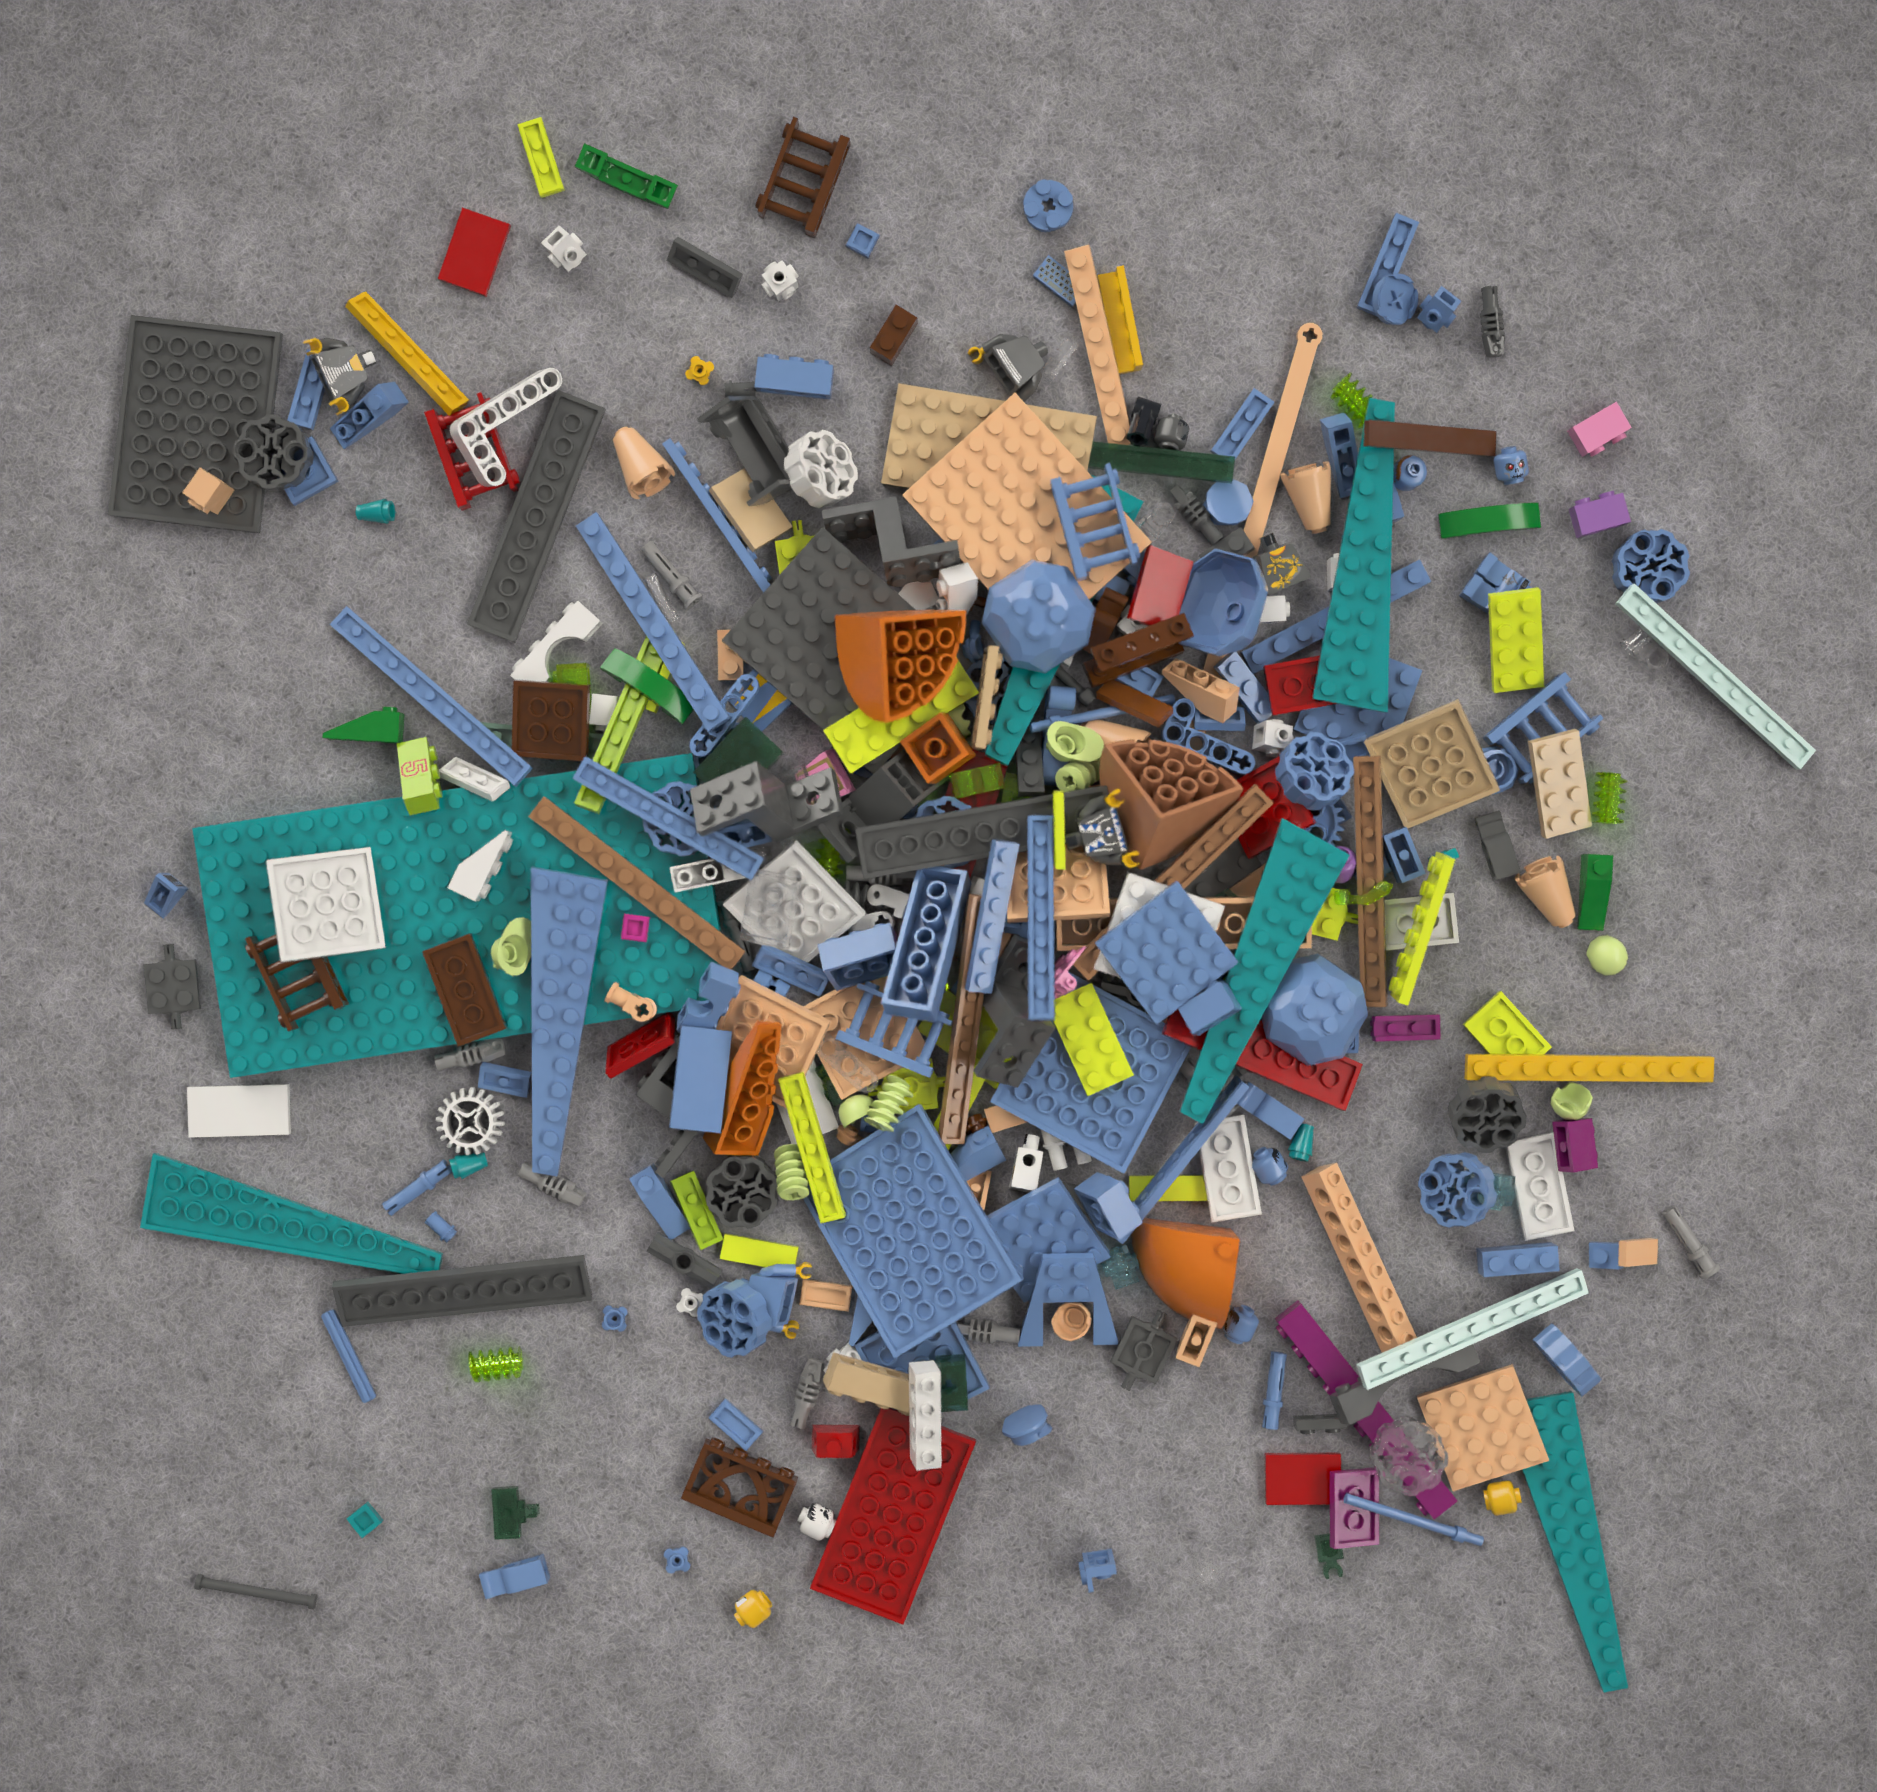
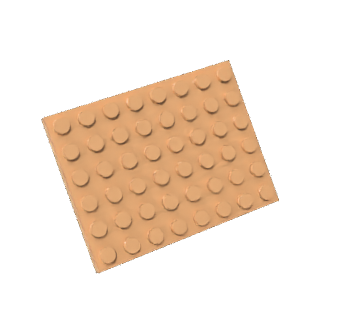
(1000, 502)

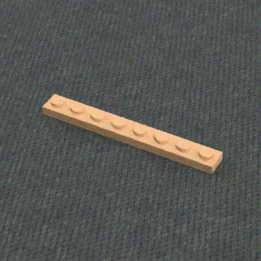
(1098, 344)

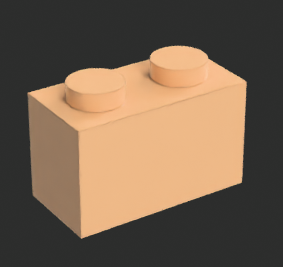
(207, 492)

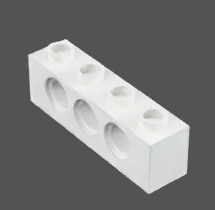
(925, 1414)

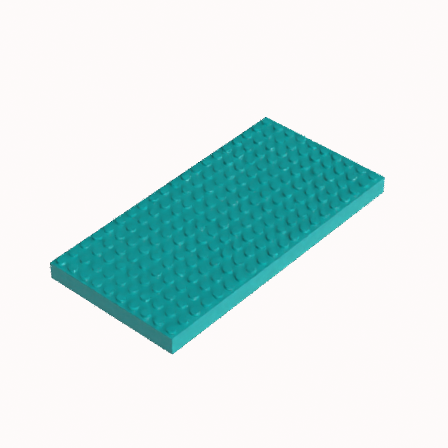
(414, 860)

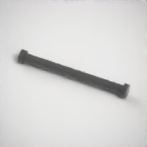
(254, 1591)

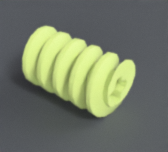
(1078, 775)
(888, 1104)
(790, 1173)

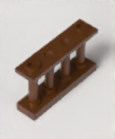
(827, 173)
(1137, 650)
(322, 974)

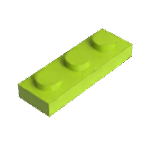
(696, 1210)

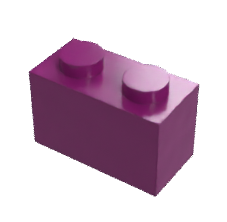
(1575, 1145)

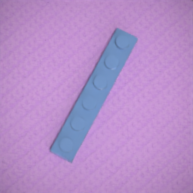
(991, 916)

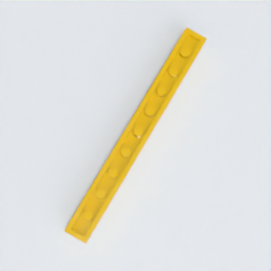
(1590, 1067)

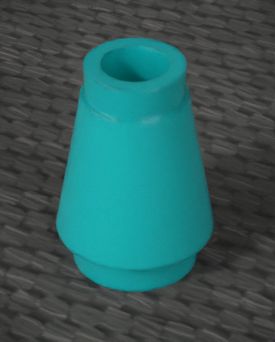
(376, 511)
(1302, 1143)
(466, 1165)

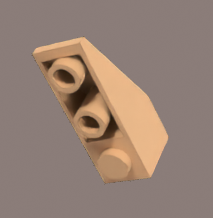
(1207, 692)

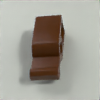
(1105, 617)

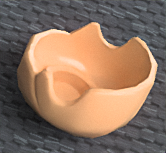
(1071, 1321)

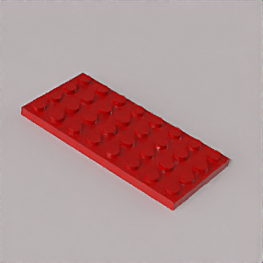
(890, 1520)

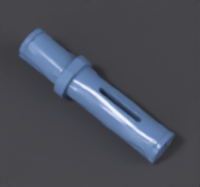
(426, 1181)
(1274, 1390)

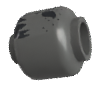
(1171, 433)

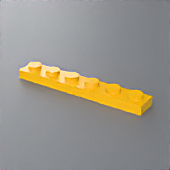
(407, 353)

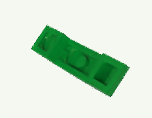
(625, 177)
(1489, 519)
(648, 683)

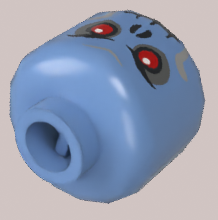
(1511, 465)

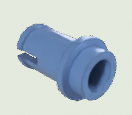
(441, 1227)

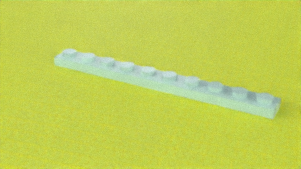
(1715, 676)
(1472, 1328)

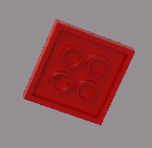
(1262, 831)

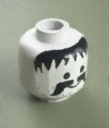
(816, 1521)

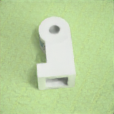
(888, 897)

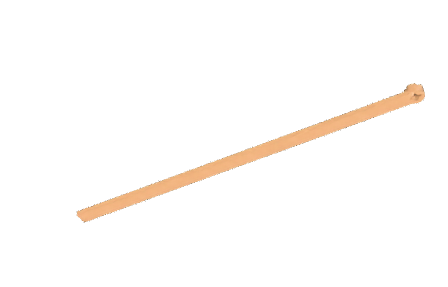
(1274, 458)

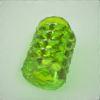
(1352, 397)
(1609, 798)
(830, 857)
(495, 1365)

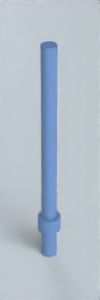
(1088, 715)
(1456, 1533)

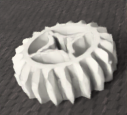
(478, 1128)

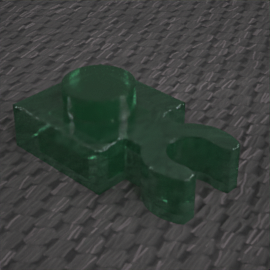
(829, 1089)
(1328, 1554)

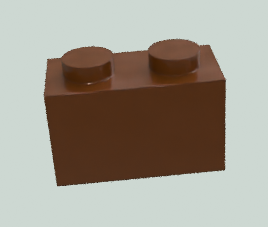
(893, 335)

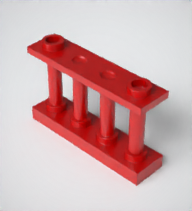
(455, 470)

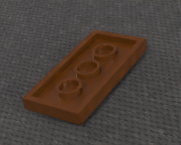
(464, 989)

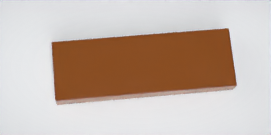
(1134, 702)

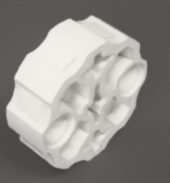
(820, 468)

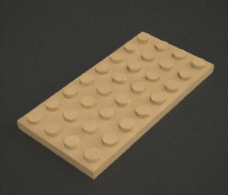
(934, 421)

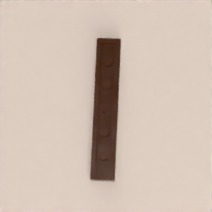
(1429, 438)

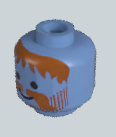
(1409, 473)

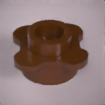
(975, 1123)

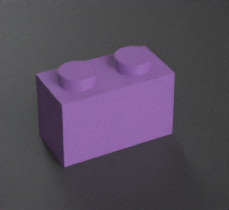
(1599, 515)

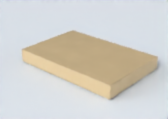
(756, 523)

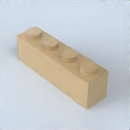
(868, 1383)

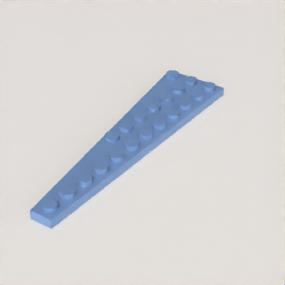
(563, 952)

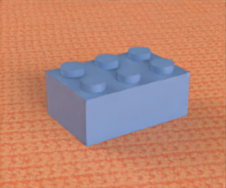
(858, 956)

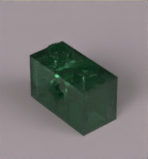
(953, 1368)

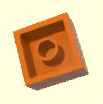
(938, 748)

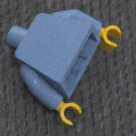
(778, 1287)

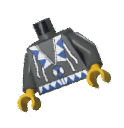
(1102, 832)

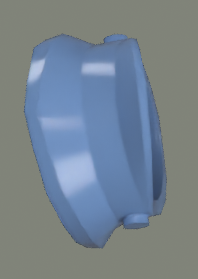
(1228, 503)
(1502, 766)
(1026, 1425)

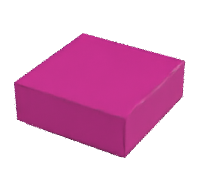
(635, 927)

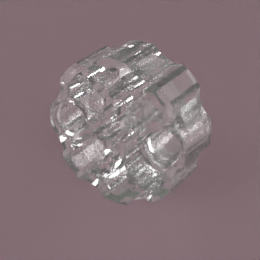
(1423, 1436)

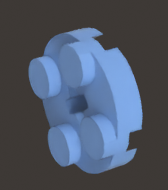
(1053, 219)

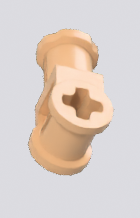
(630, 1002)

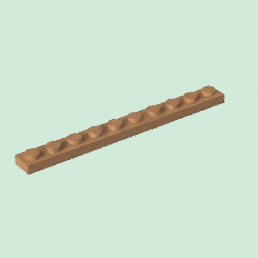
(1196, 857)
(1369, 873)
(637, 883)
(962, 1042)

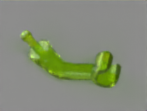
(1379, 890)

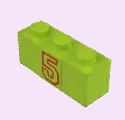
(419, 775)

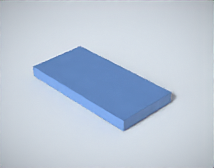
(700, 1079)

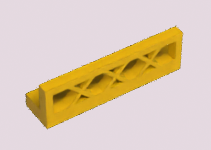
(1120, 320)

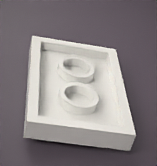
(1399, 918)

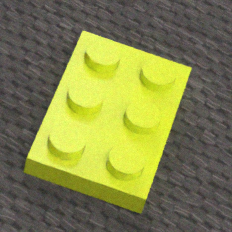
(1504, 1029)

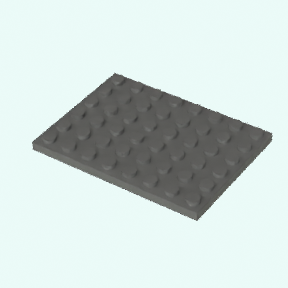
(183, 411)
(793, 629)

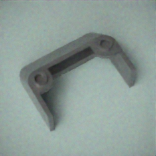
(755, 442)

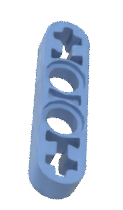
(750, 695)

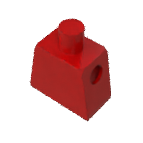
(835, 1440)

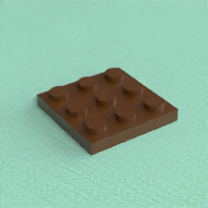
(550, 720)

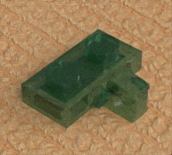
(510, 1512)

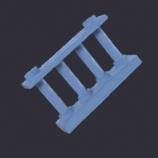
(1077, 540)
(1539, 704)
(875, 1044)

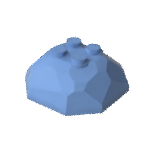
(1224, 602)
(1038, 616)
(1315, 1011)

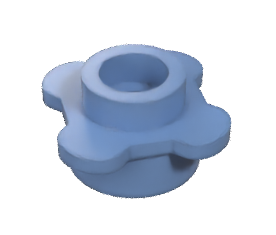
(609, 1323)
(672, 1565)

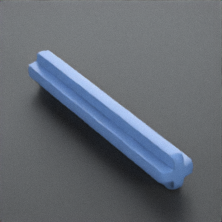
(348, 1356)

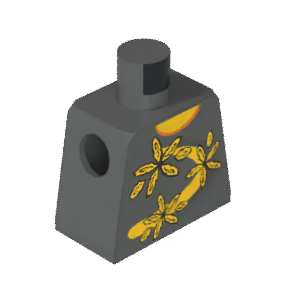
(1280, 564)

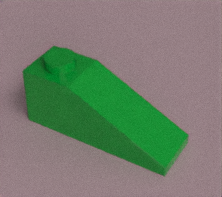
(376, 726)
(1594, 890)

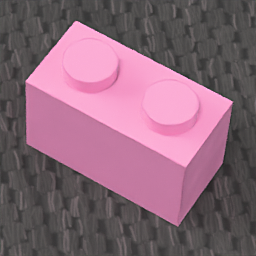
(1599, 429)

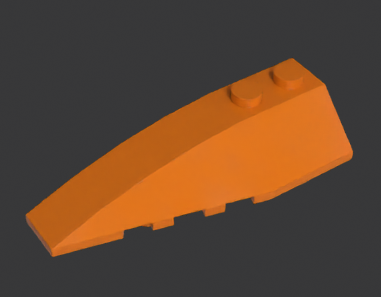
(749, 1093)

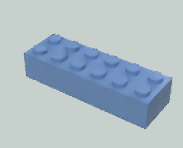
(926, 943)

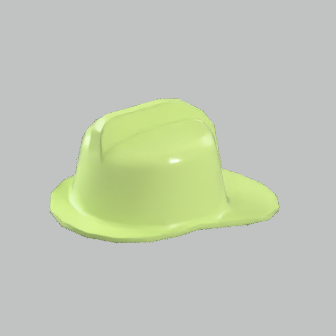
(1073, 742)
(513, 948)

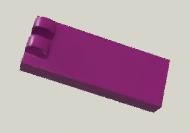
(1405, 1027)

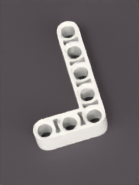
(497, 416)

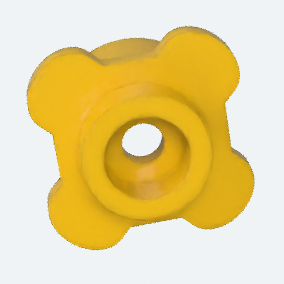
(702, 377)

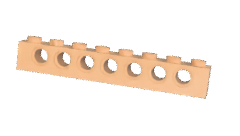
(1358, 1256)

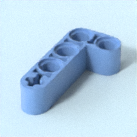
(1060, 702)
(1208, 742)

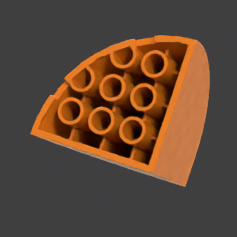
(897, 658)
(1188, 1266)

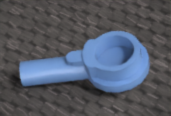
(973, 646)

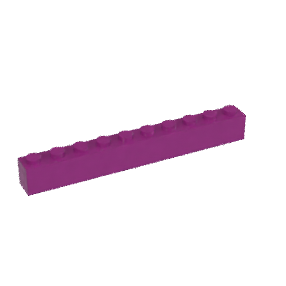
(1335, 1370)

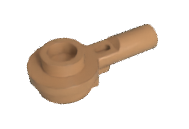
(848, 1135)

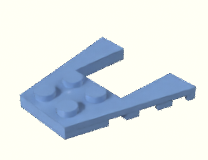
(1067, 1279)

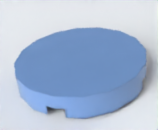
(1395, 299)

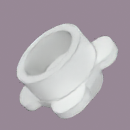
(687, 1295)

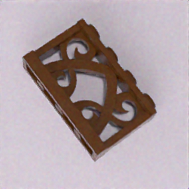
(756, 1518)

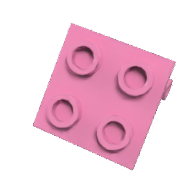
(1063, 980)

